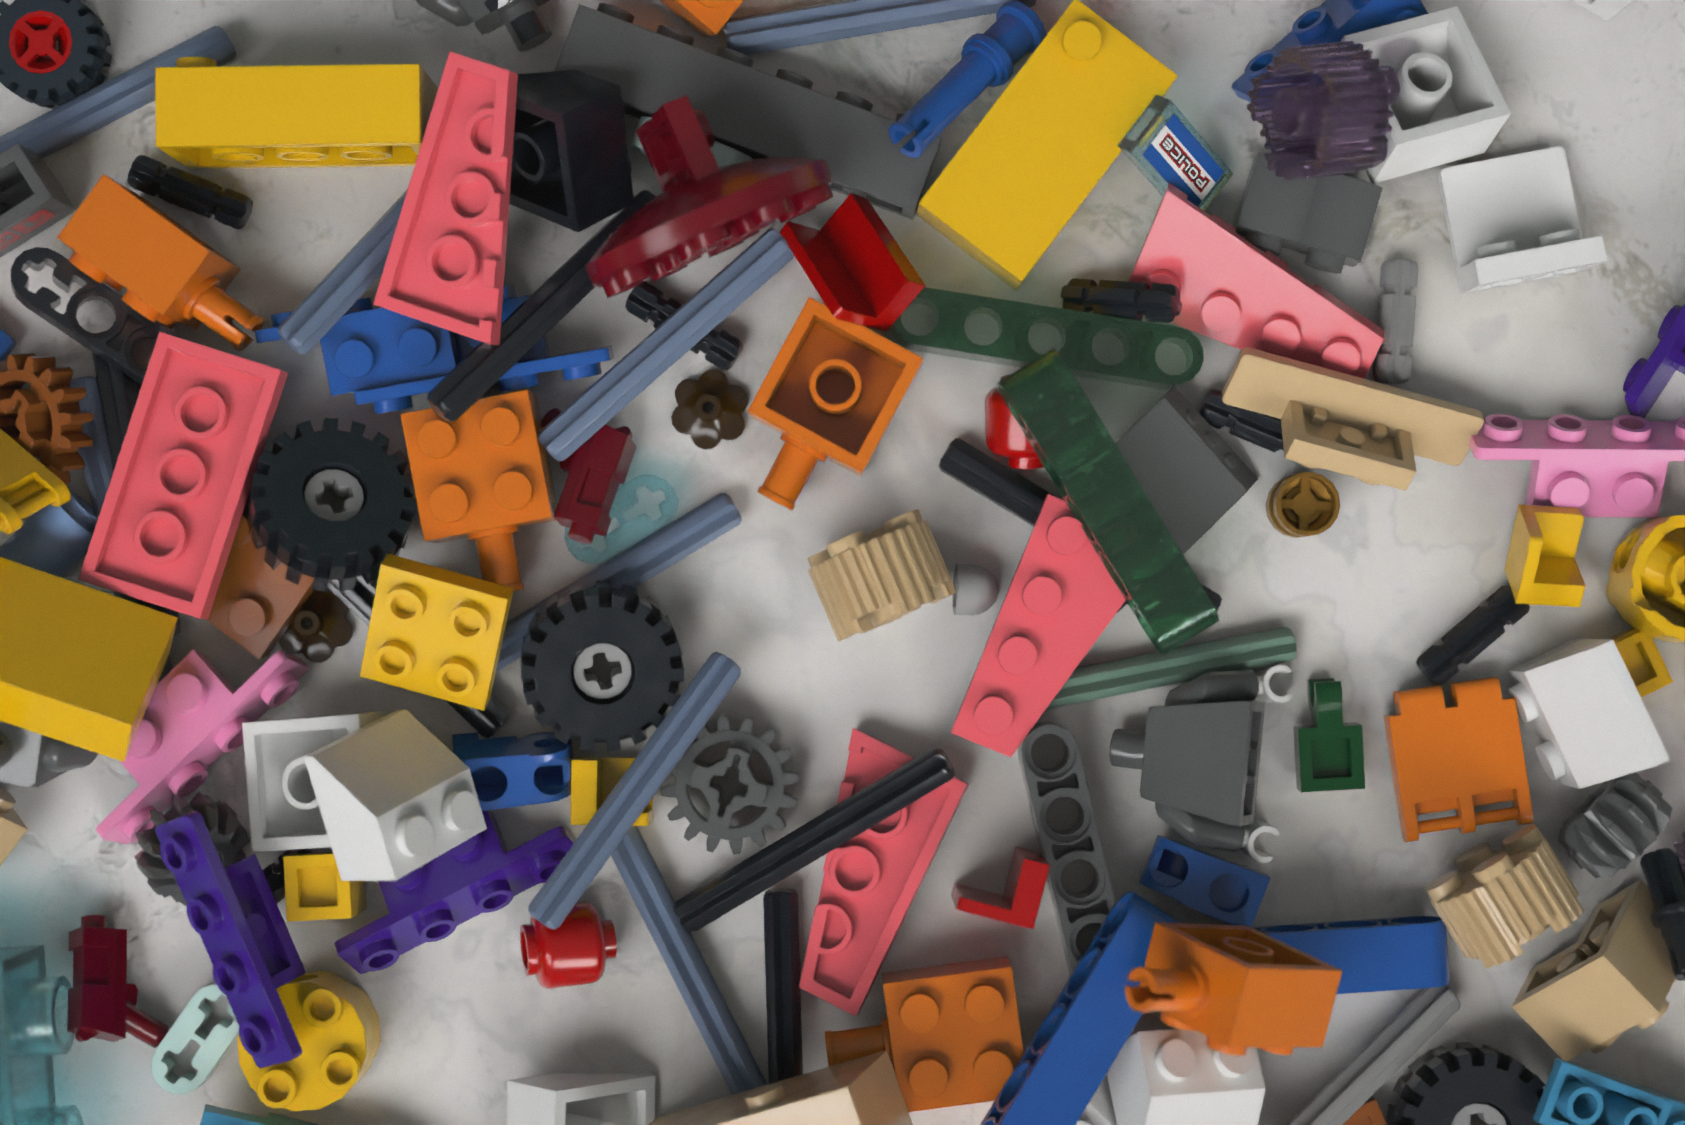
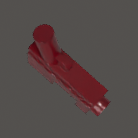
(592, 480)
(100, 999)

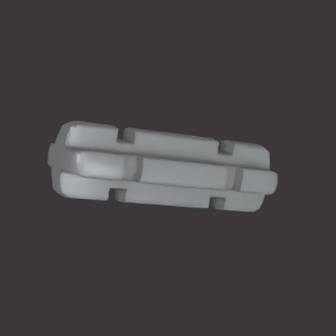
(1397, 320)

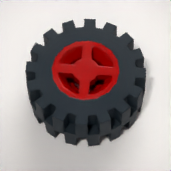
(31, 33)

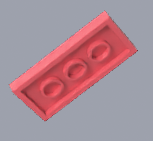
(183, 476)

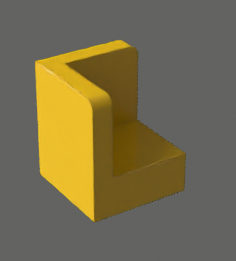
(1543, 554)
(593, 782)
(317, 891)

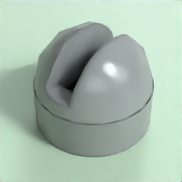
(974, 588)

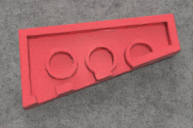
(455, 214)
(1249, 295)
(1042, 631)
(872, 879)

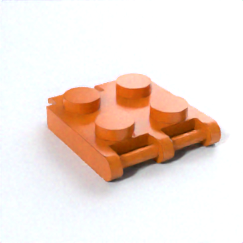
(1456, 757)

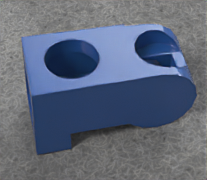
(516, 769)
(1205, 881)

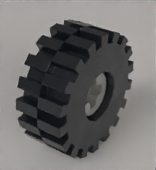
(312, 536)
(564, 644)
(1466, 1084)

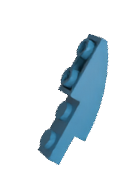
(1593, 1097)

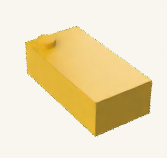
(291, 114)
(1044, 144)
(77, 659)

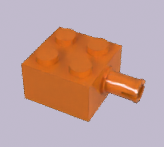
(160, 262)
(829, 398)
(482, 478)
(1235, 987)
(945, 1032)

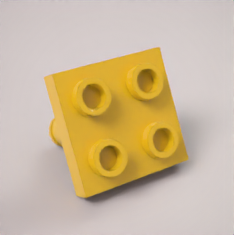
(436, 631)

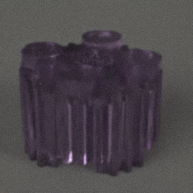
(1324, 110)

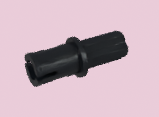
(1667, 891)

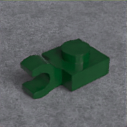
(1328, 751)

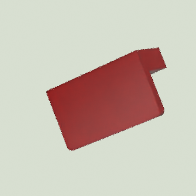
(856, 265)
(1020, 896)

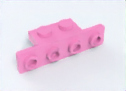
(1588, 464)
(188, 727)

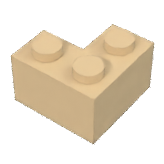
(1603, 981)

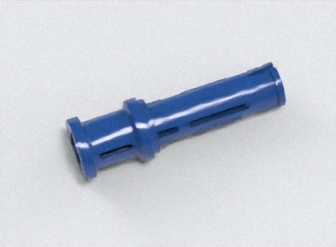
(984, 63)

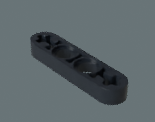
(111, 345)

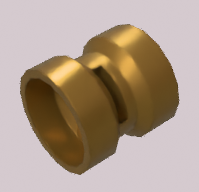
(1315, 505)

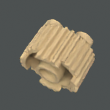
(880, 575)
(1505, 897)

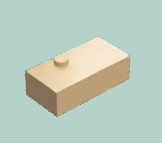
(842, 1094)

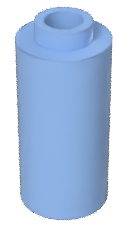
(53, 537)

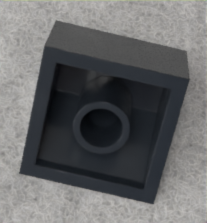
(570, 149)

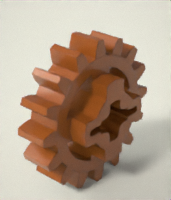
(45, 415)

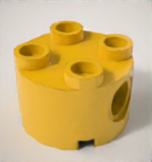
(1650, 578)
(336, 1038)

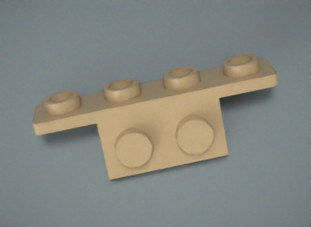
(1349, 420)

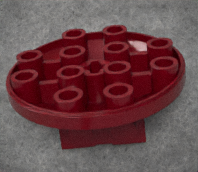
(701, 203)

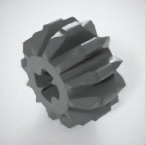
(222, 825)
(1615, 825)

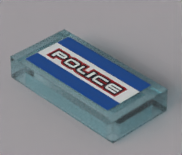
(1173, 152)

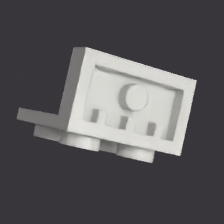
(1515, 220)

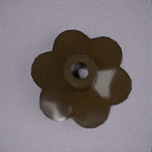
(723, 422)
(328, 630)

